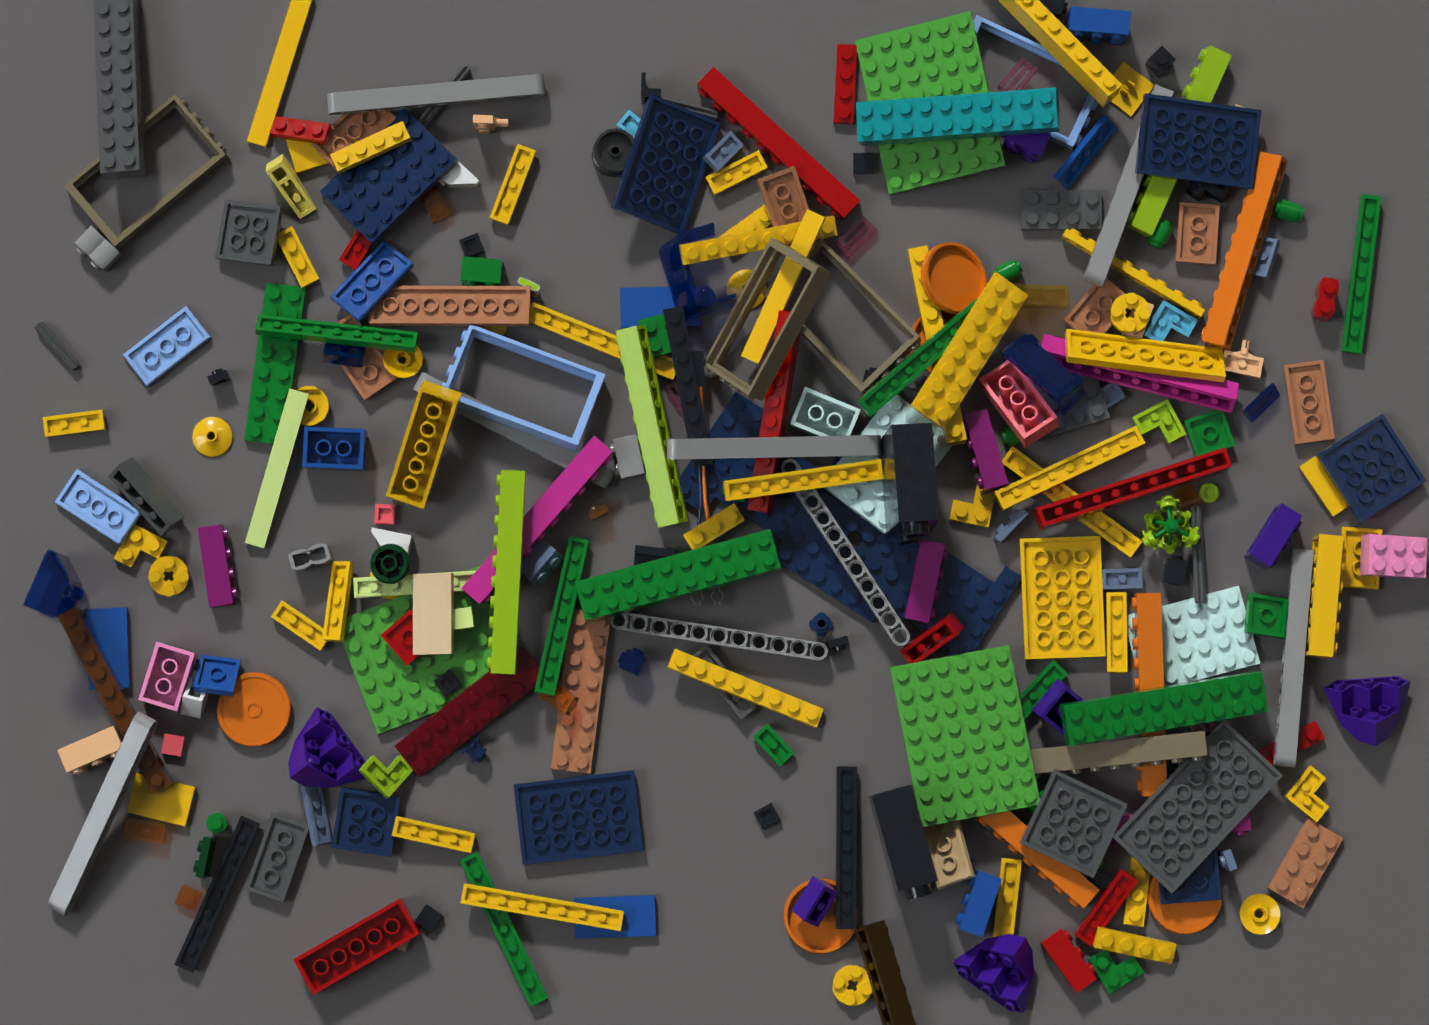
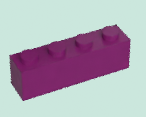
(985, 451)
(217, 566)
(924, 581)

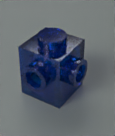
(632, 661)

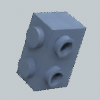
(540, 562)

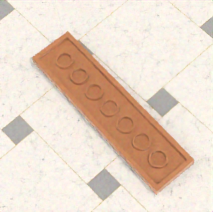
(454, 306)
(583, 678)

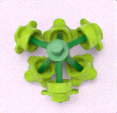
(1179, 520)

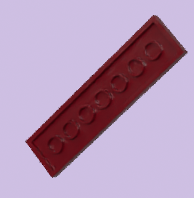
(467, 714)

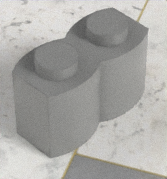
(97, 248)
(305, 559)

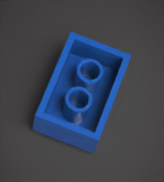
(1099, 25)
(334, 448)
(978, 903)

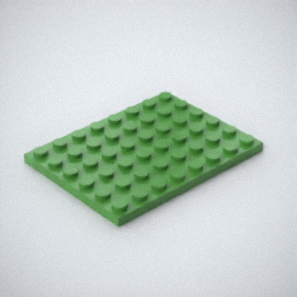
(929, 62)
(403, 692)
(965, 735)

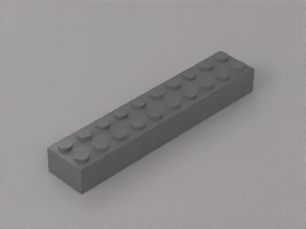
(119, 89)

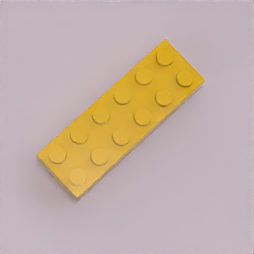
(423, 444)
(1324, 595)

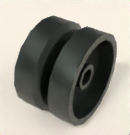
(602, 155)

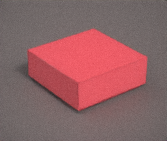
(385, 514)
(173, 745)

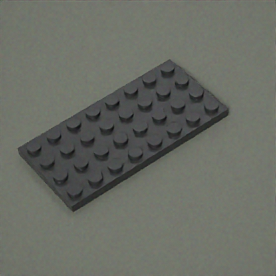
(1197, 807)

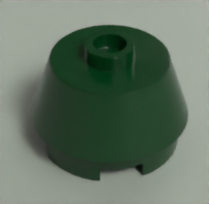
(390, 563)

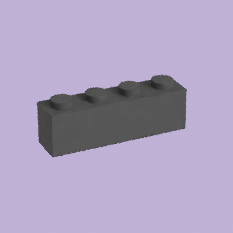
(146, 496)

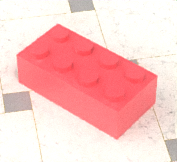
(1018, 403)

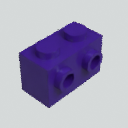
(815, 901)

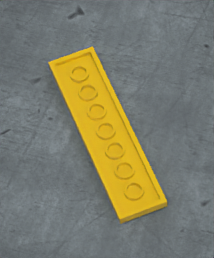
(969, 350)
(1144, 355)

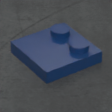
(217, 675)

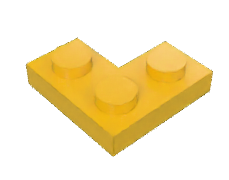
(975, 514)
(138, 541)
(1303, 794)

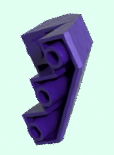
(1369, 706)
(324, 754)
(1000, 969)

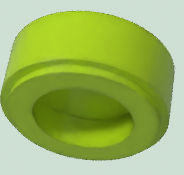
(1208, 493)

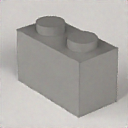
(628, 457)

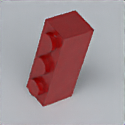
(932, 638)
(1069, 959)

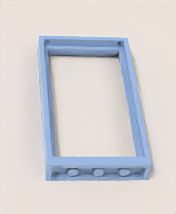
(1090, 104)
(535, 354)

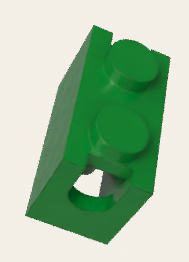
(481, 271)

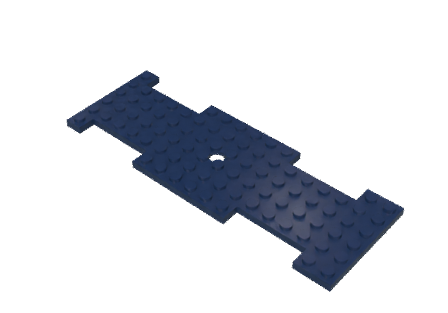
(805, 552)

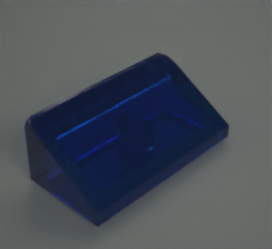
(344, 354)
(1261, 403)

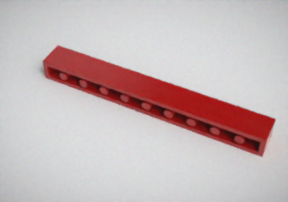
(777, 143)
(775, 416)
(1132, 489)

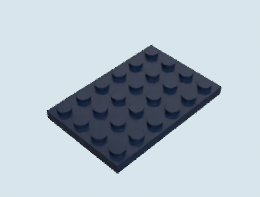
(1198, 141)
(665, 165)
(389, 185)
(578, 817)

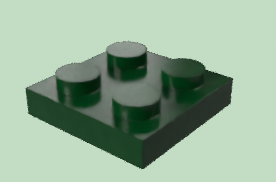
(203, 865)

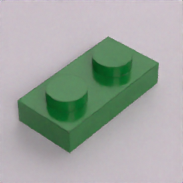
(773, 745)

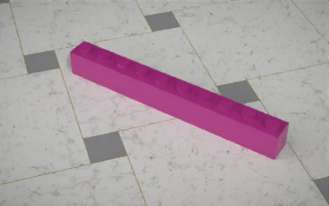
(1195, 391)
(546, 511)

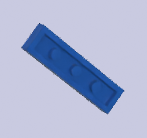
(1085, 152)

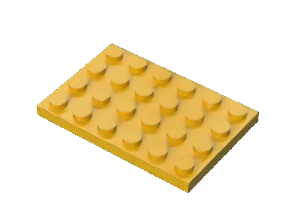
(1062, 597)

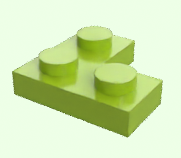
(1160, 416)
(386, 779)

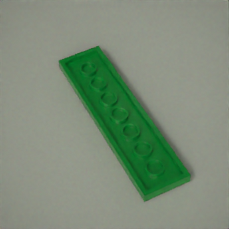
(273, 365)

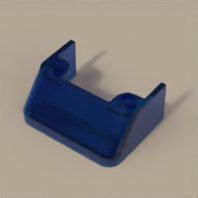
(680, 279)
(1045, 371)
(54, 586)

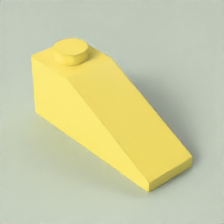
(290, 186)

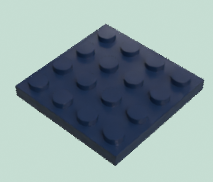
(1370, 468)

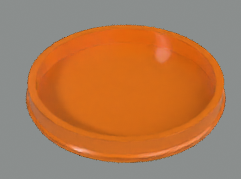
(952, 276)
(256, 711)
(1182, 917)
(812, 938)

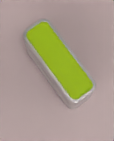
(534, 287)

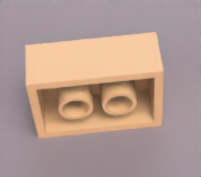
(91, 750)

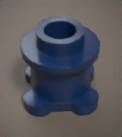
(814, 624)
(475, 751)

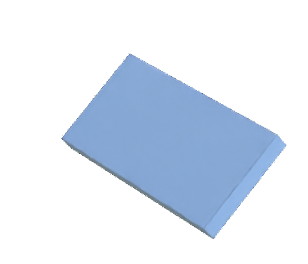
(166, 346)
(98, 507)

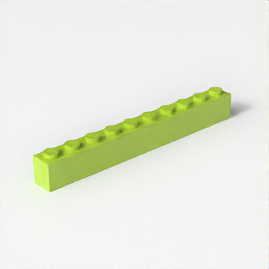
(1157, 190)
(651, 425)
(508, 572)

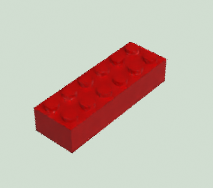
(357, 946)

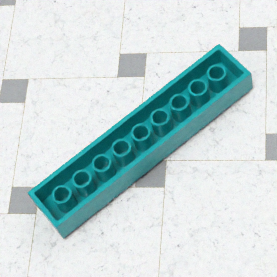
(958, 116)

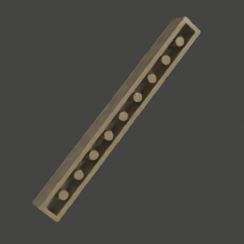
(1120, 752)

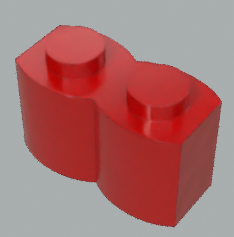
(1325, 294)

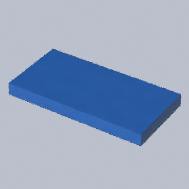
(372, 281)
(647, 302)
(112, 634)
(638, 916)

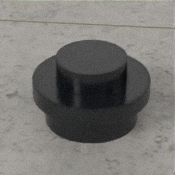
(1102, 879)

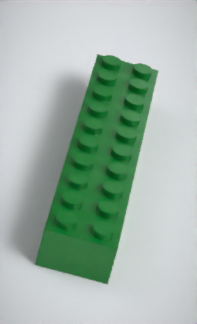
(678, 576)
(1163, 708)

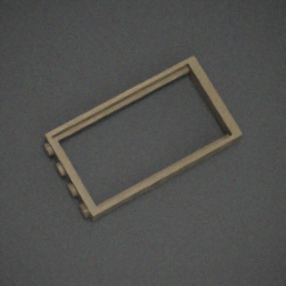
(205, 134)
(786, 335)
(895, 359)

